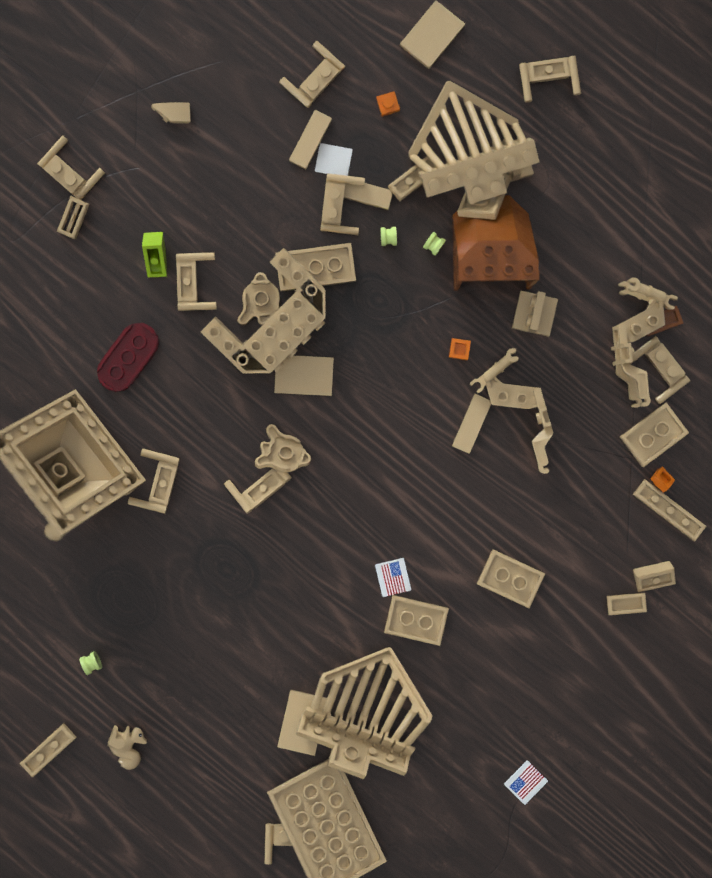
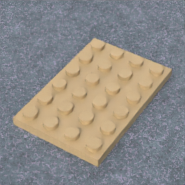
(326, 824)

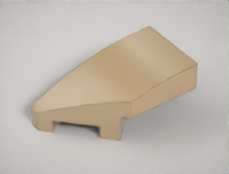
(173, 112)

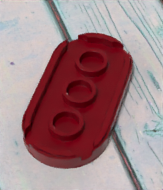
(127, 357)

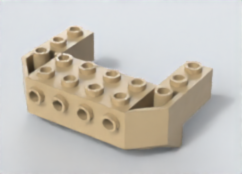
(283, 330)

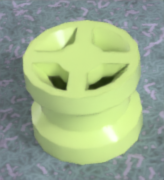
(388, 236)
(434, 243)
(90, 663)

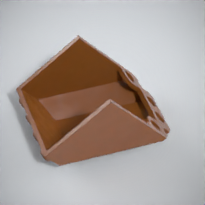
(495, 248)

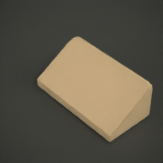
(654, 576)

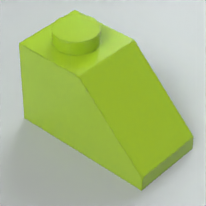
(154, 254)

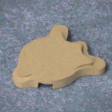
(259, 300)
(282, 452)

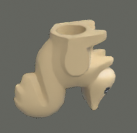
(121, 746)

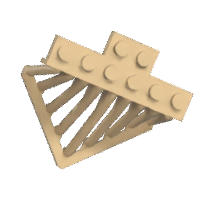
(480, 171)
(352, 744)

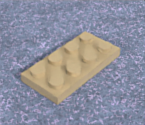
(326, 264)

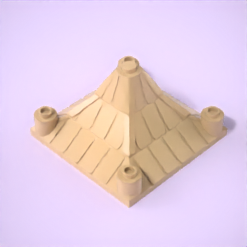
(67, 463)

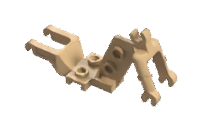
(634, 329)
(518, 397)

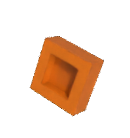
(388, 103)
(459, 349)
(662, 479)

